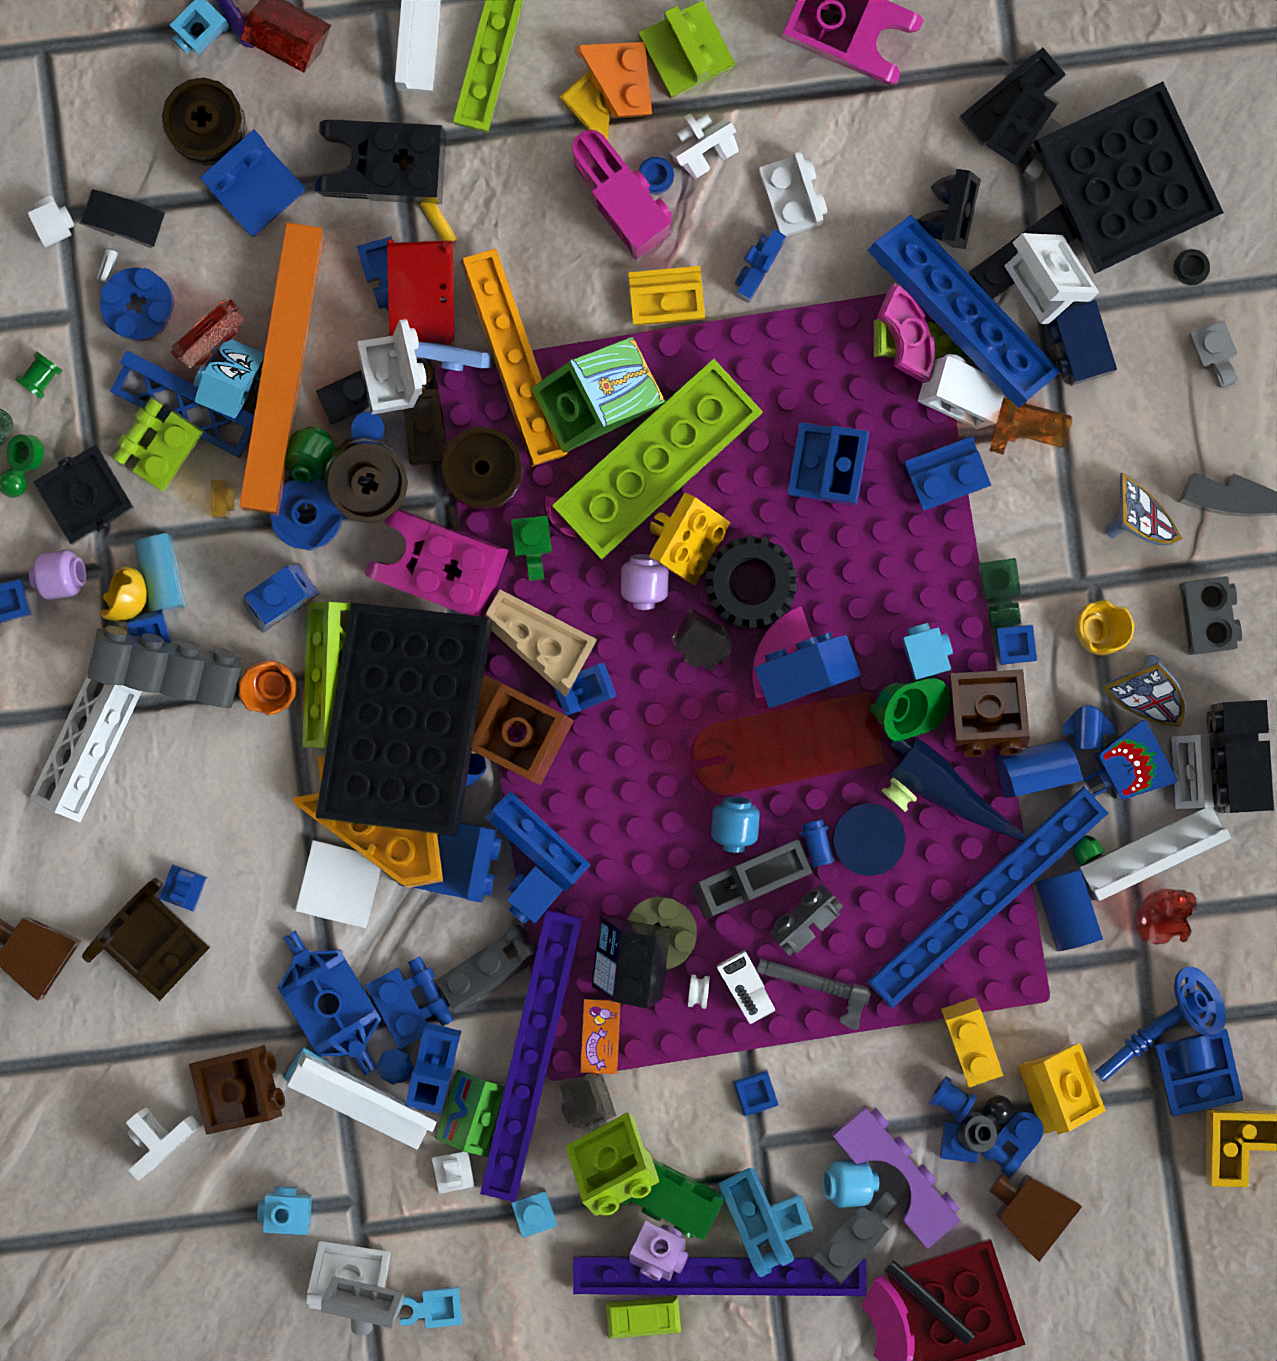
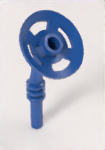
(1187, 1007)

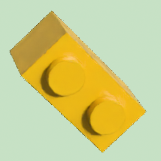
(972, 1042)

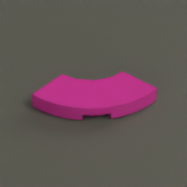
(910, 332)
(782, 634)
(890, 1322)

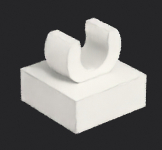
(453, 1172)

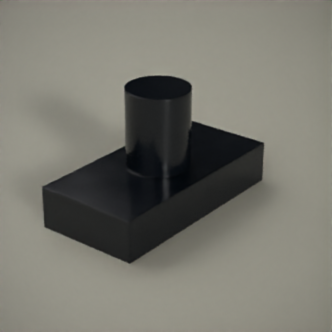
(344, 397)

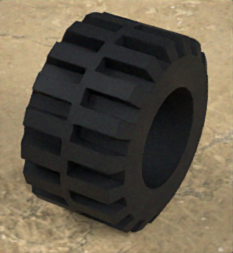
(759, 551)

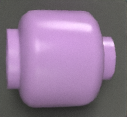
(57, 574)
(644, 582)

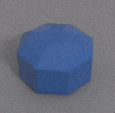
(395, 1066)

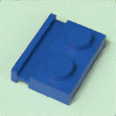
(947, 473)

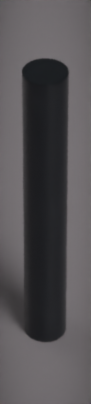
(930, 1302)

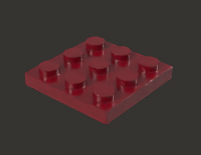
(974, 1291)

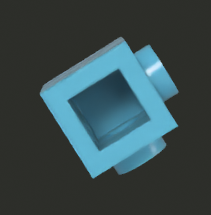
(927, 651)
(285, 1211)

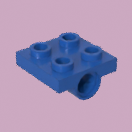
(1198, 1073)

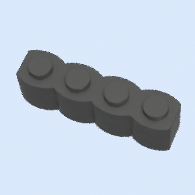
(163, 667)

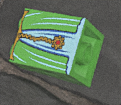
(597, 394)

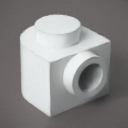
(50, 221)

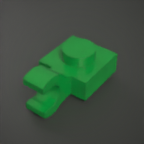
(531, 540)

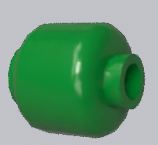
(308, 453)

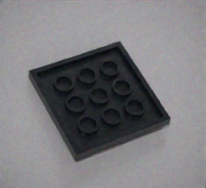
(1128, 177)

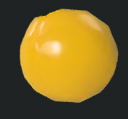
(125, 595)
(1104, 628)

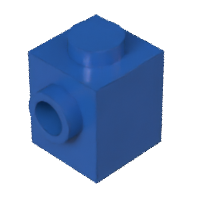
(532, 895)

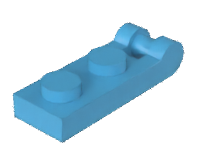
(755, 1221)

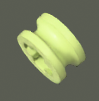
(899, 794)

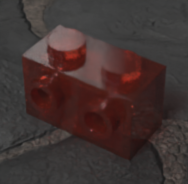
(286, 32)

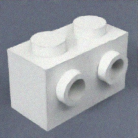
(962, 392)

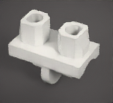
(717, 136)

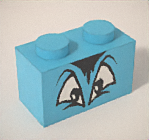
(229, 377)

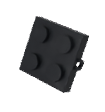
(83, 494)

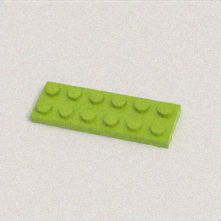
(657, 459)

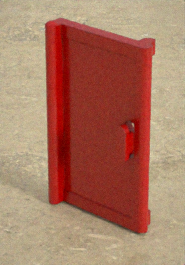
(416, 281)

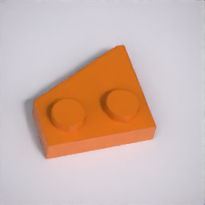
(620, 76)

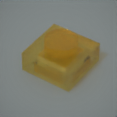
(222, 499)

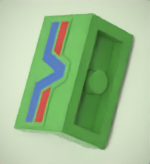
(471, 1114)

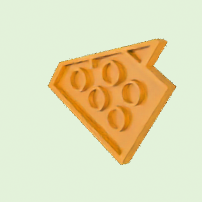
(403, 854)

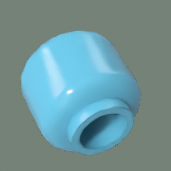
(850, 1183)

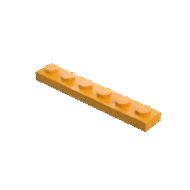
(510, 352)

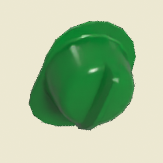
(911, 707)

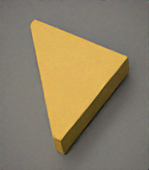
(587, 104)

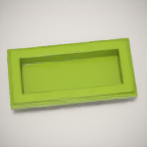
(643, 1317)

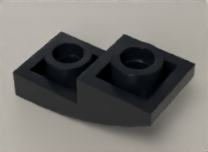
(122, 218)

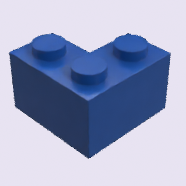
(814, 667)

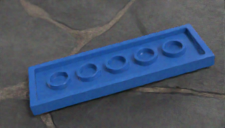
(964, 311)

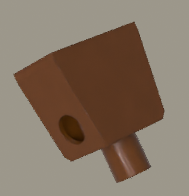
(35, 954)
(1033, 1212)

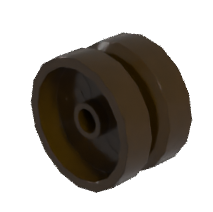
(200, 100)
(472, 449)
(371, 500)

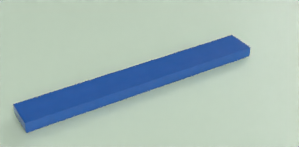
(987, 897)

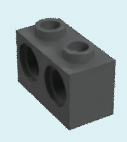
(1199, 616)

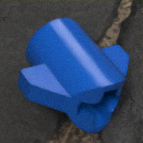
(1088, 727)

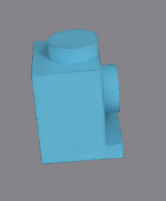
(196, 14)

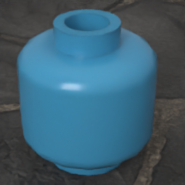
(735, 823)

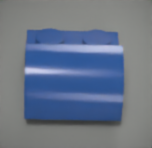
(828, 463)

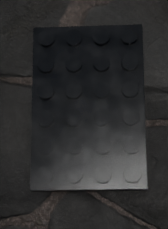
(404, 719)

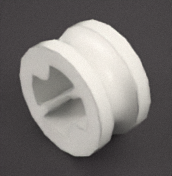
(698, 991)

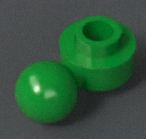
(23, 455)

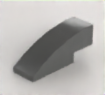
(1234, 498)
(751, 879)

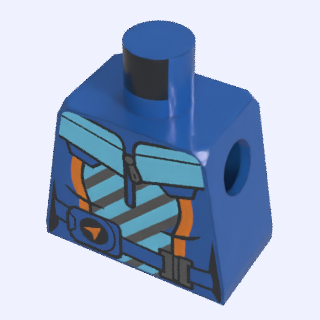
(279, 596)

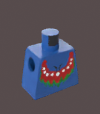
(1131, 765)

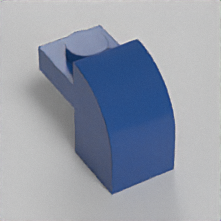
(433, 1068)

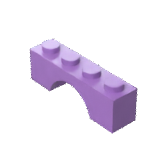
(867, 1140)

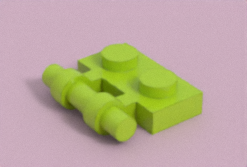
(167, 450)

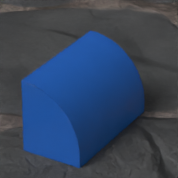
(1038, 769)
(1069, 910)

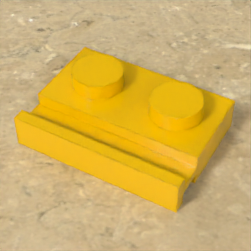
(666, 295)

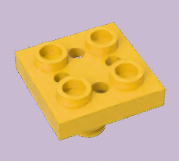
(688, 538)

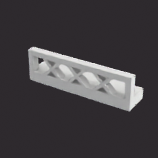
(417, 45)
(90, 748)
(1153, 853)
(360, 1100)

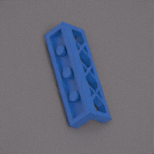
(182, 389)

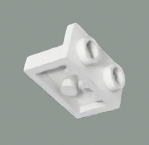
(793, 195)

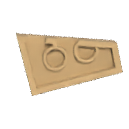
(541, 640)

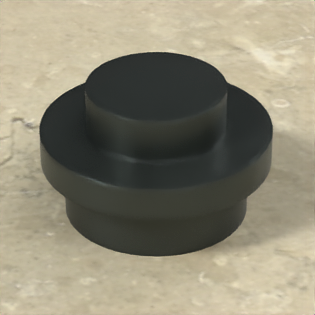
(1191, 267)

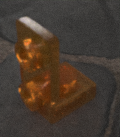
(1030, 423)

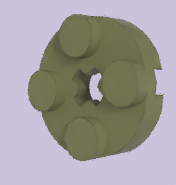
(676, 916)

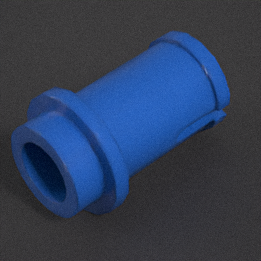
(817, 842)

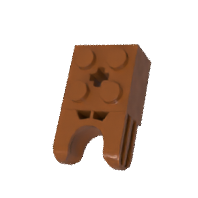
(506, 711)

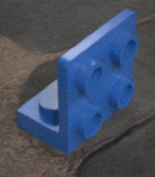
(252, 183)

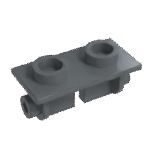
(816, 907)

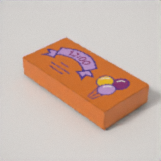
(600, 1036)

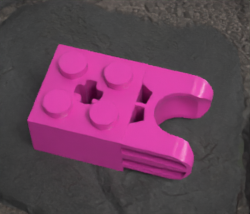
(854, 36)
(621, 194)
(430, 564)

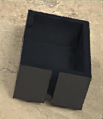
(1240, 758)

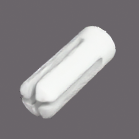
(107, 265)

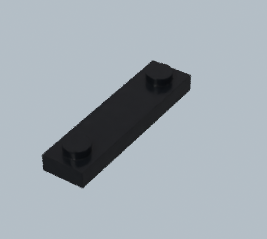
(992, 274)

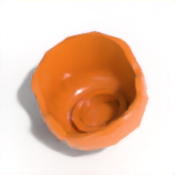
(267, 687)

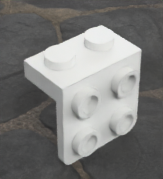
(391, 370)

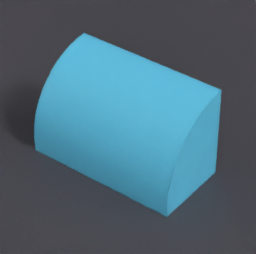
(160, 572)

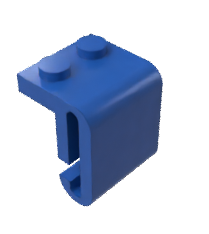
(466, 863)

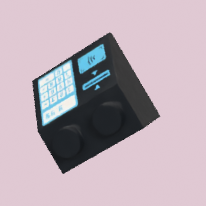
(630, 961)

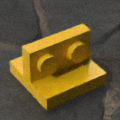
(1062, 1089)

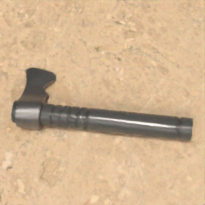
(856, 994)

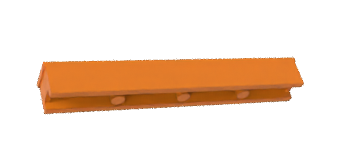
(282, 368)

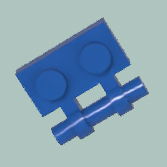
(399, 1007)

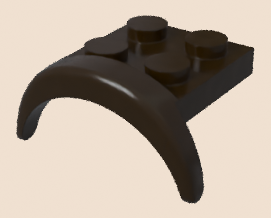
(149, 942)

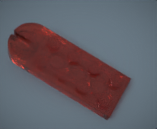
(788, 745)

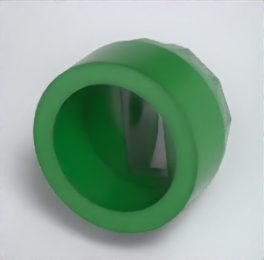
(1087, 850)

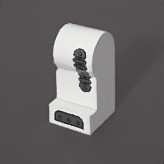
(746, 986)

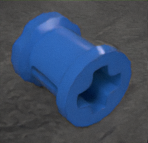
(952, 1099)

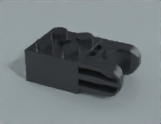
(375, 158)

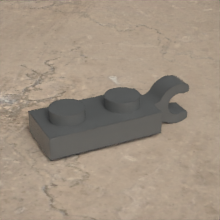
(855, 1239)

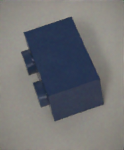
(1082, 343)

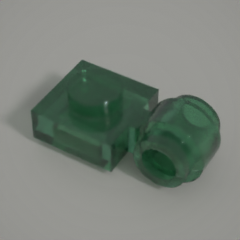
(1001, 581)

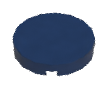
(869, 839)

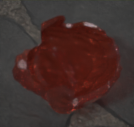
(1165, 916)

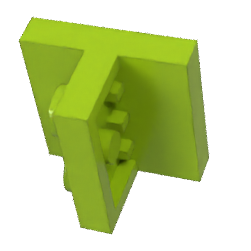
(686, 48)

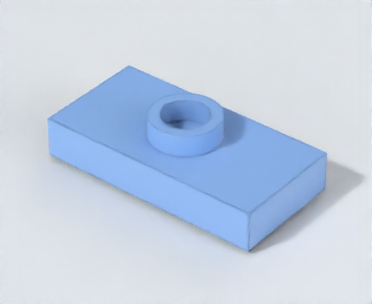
(454, 357)

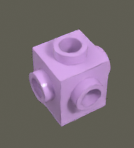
(656, 1239)

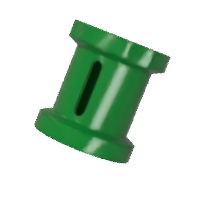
(39, 375)

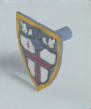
(1142, 515)
(1149, 693)

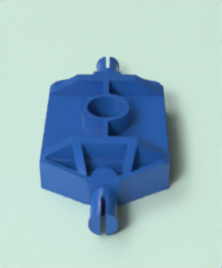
(329, 972)

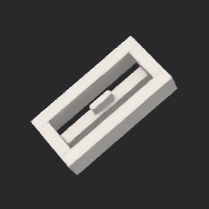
(1197, 771)

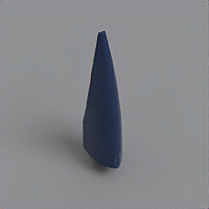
(937, 781)

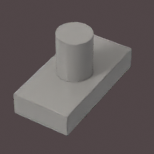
(362, 1304)

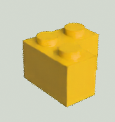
(1230, 1138)

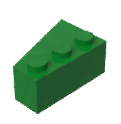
(681, 1202)

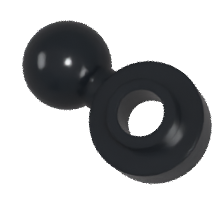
(997, 1111)

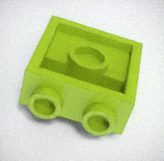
(611, 1165)

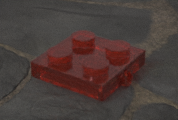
(217, 325)

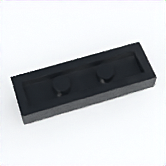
(989, 111)

